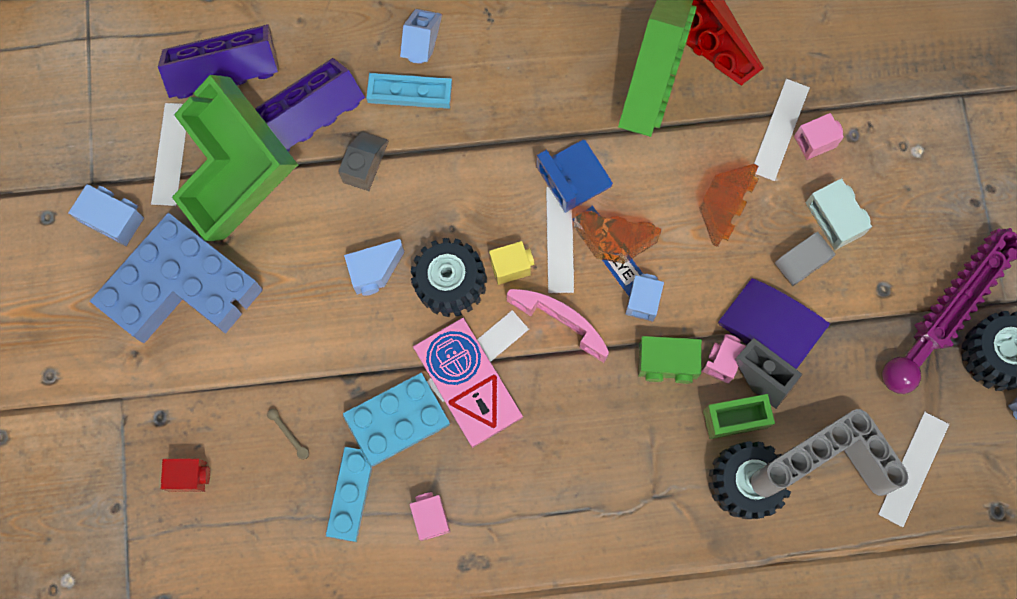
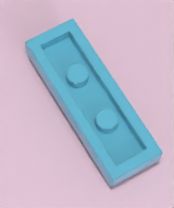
(409, 90)
(349, 496)

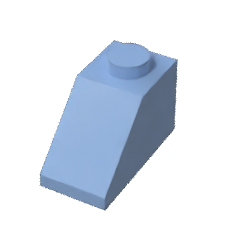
(420, 35)
(373, 266)

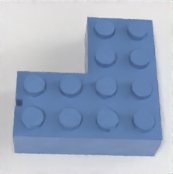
(171, 268)

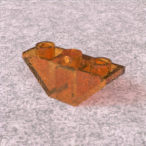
(725, 200)
(614, 237)

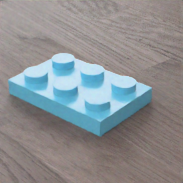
(396, 419)

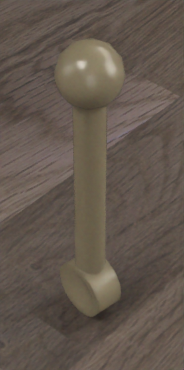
(302, 453)

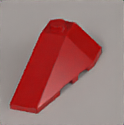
(721, 41)

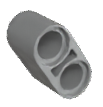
(805, 258)

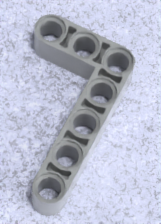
(857, 437)

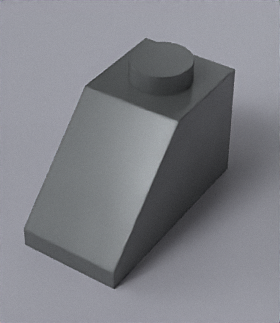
(362, 160)
(767, 372)

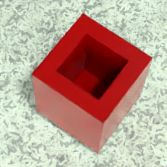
(184, 475)

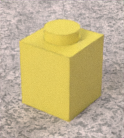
(511, 262)

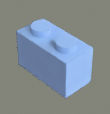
(106, 214)

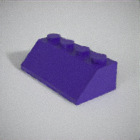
(231, 55)
(311, 103)

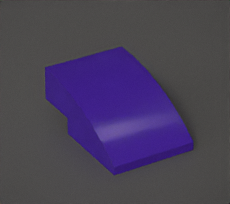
(774, 321)

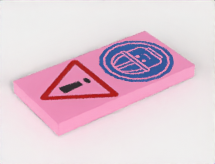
(468, 382)

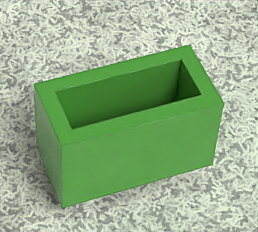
(669, 359)
(738, 416)

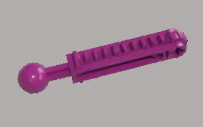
(904, 373)

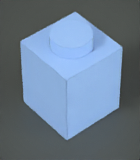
(644, 297)

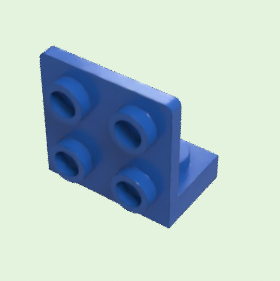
(573, 175)

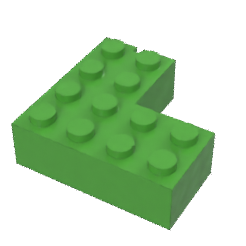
(657, 59)
(241, 162)

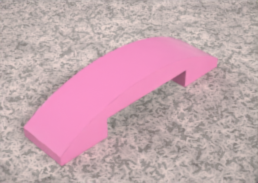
(528, 302)

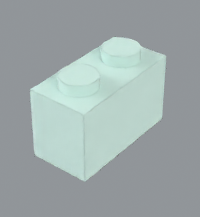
(839, 213)

